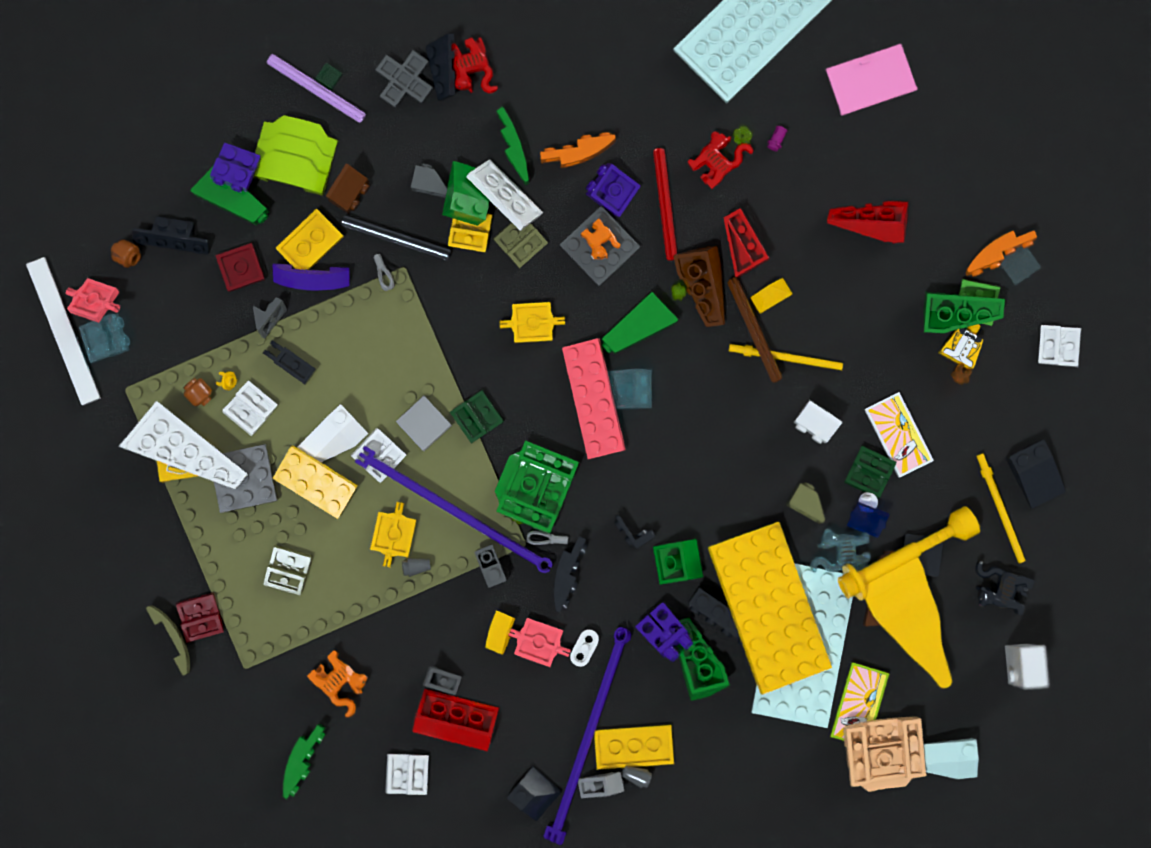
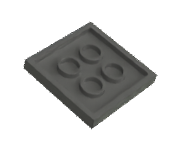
(581, 252)

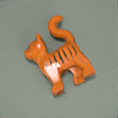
(336, 679)

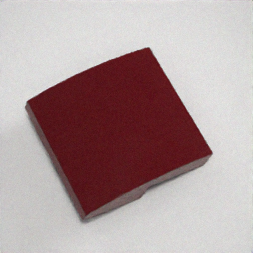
(200, 617)

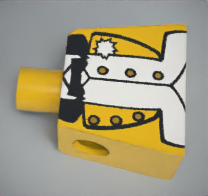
(963, 346)

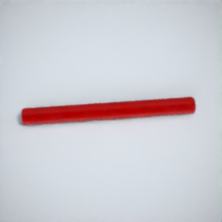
(665, 203)

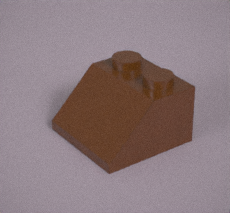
(348, 189)

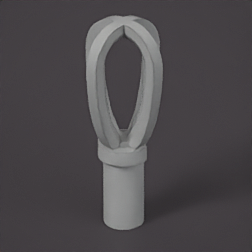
(380, 268)
(552, 538)

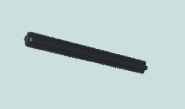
(396, 237)

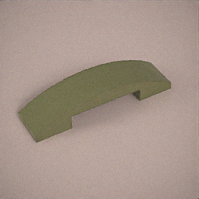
(183, 659)

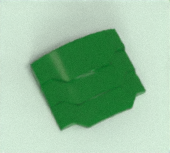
(535, 486)

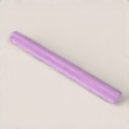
(316, 88)

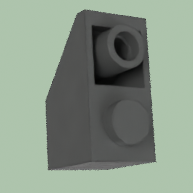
(490, 566)

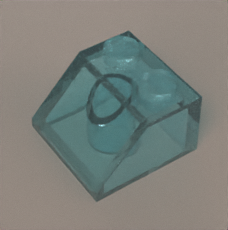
(631, 388)

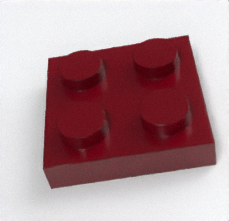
(240, 267)

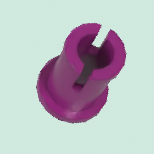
(777, 138)

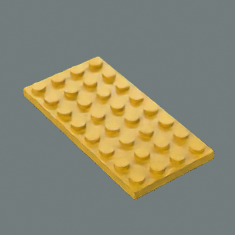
(769, 608)

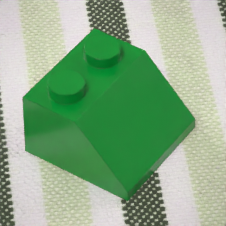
(678, 561)

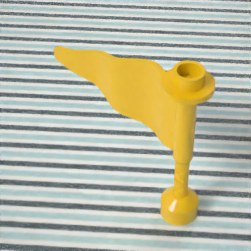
(902, 599)

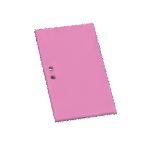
(877, 80)

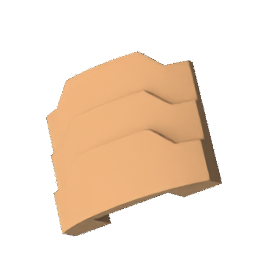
(885, 752)

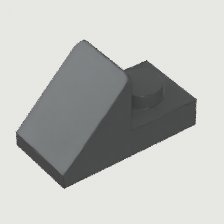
(267, 320)
(442, 680)

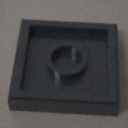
(930, 558)

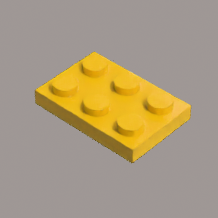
(309, 241)

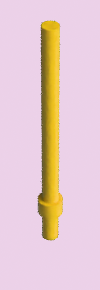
(748, 350)
(987, 473)

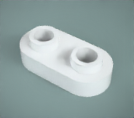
(585, 648)

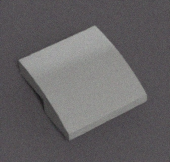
(423, 423)

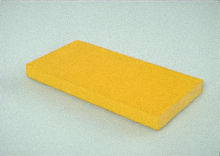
(634, 747)

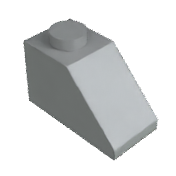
(601, 785)

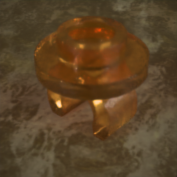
(960, 377)

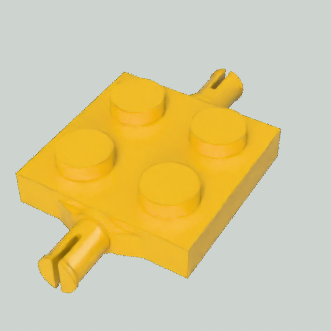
(532, 322)
(393, 534)

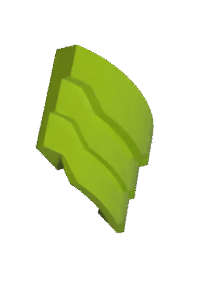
(295, 154)

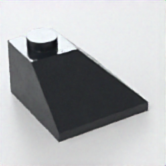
(534, 794)

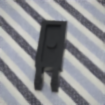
(291, 363)

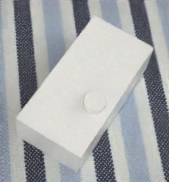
(1026, 665)

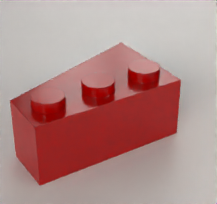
(744, 244)

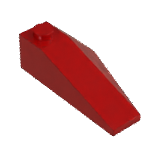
(880, 222)

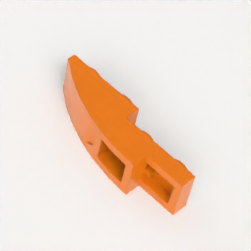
(586, 149)
(992, 254)

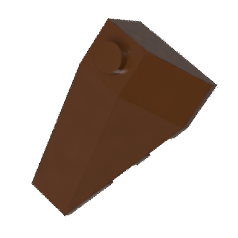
(703, 280)

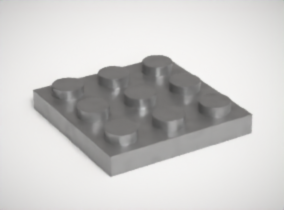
(257, 486)

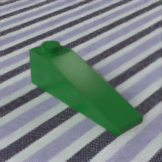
(953, 311)
(700, 667)

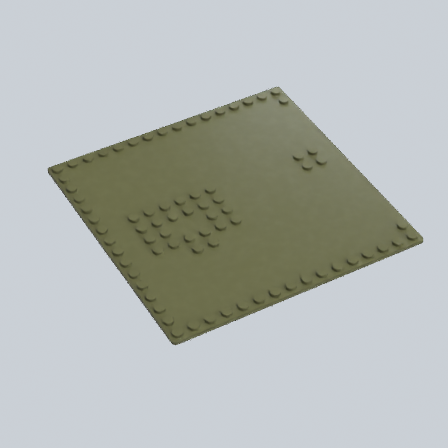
(377, 362)

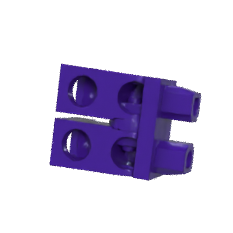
(669, 637)

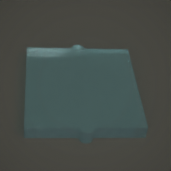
(1020, 265)

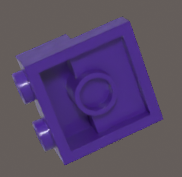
(234, 168)
(612, 189)

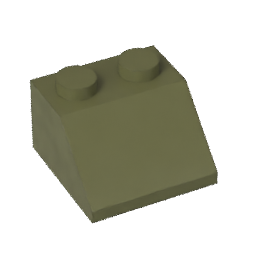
(806, 502)

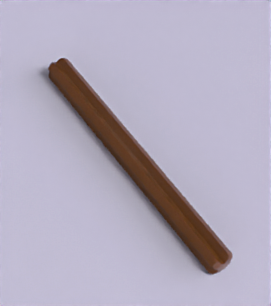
(754, 330)

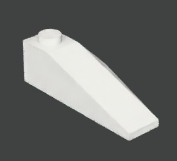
(333, 436)

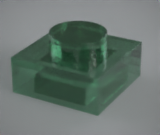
(328, 76)

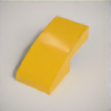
(499, 631)

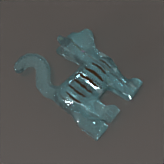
(846, 551)

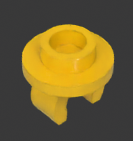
(228, 380)

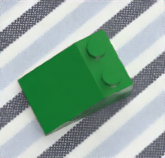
(463, 198)

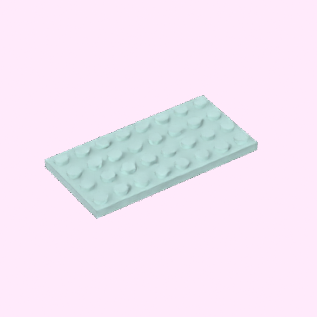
(743, 39)
(812, 698)

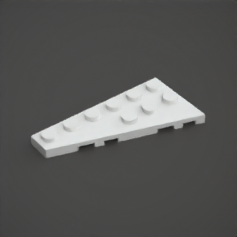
(172, 442)

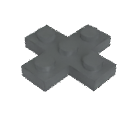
(404, 79)

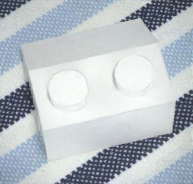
(817, 422)

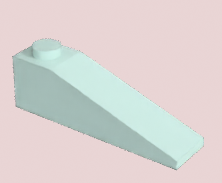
(952, 758)

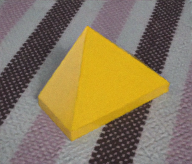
(771, 295)

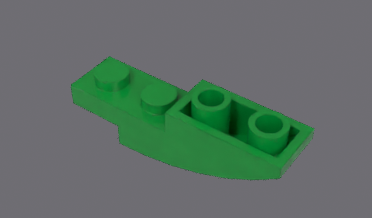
(297, 766)

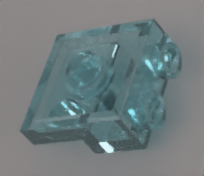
(104, 338)

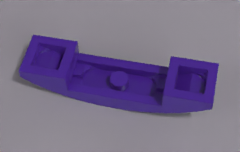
(311, 279)

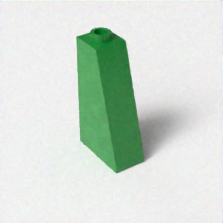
(237, 203)
(641, 323)

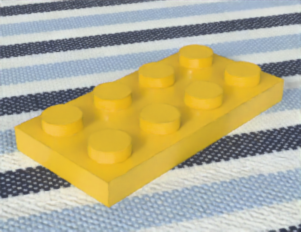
(315, 482)

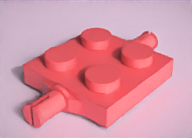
(93, 300)
(538, 642)

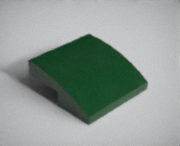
(476, 416)
(870, 472)

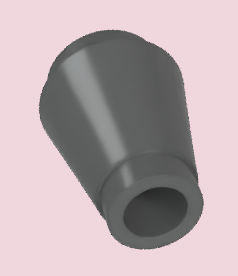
(415, 566)
(638, 776)

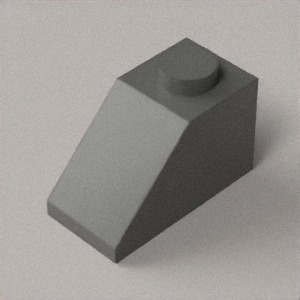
(427, 181)

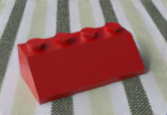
(455, 719)

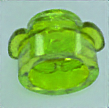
(737, 135)
(678, 292)

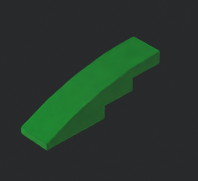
(515, 151)

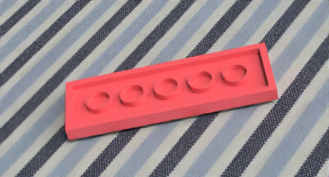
(593, 398)

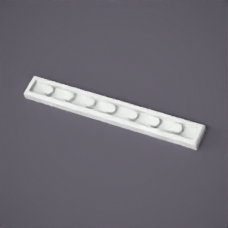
(63, 331)

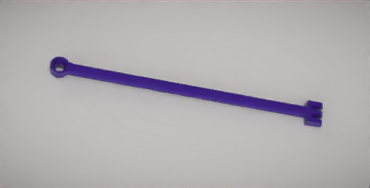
(451, 509)
(555, 833)

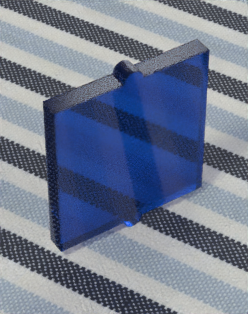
(868, 519)

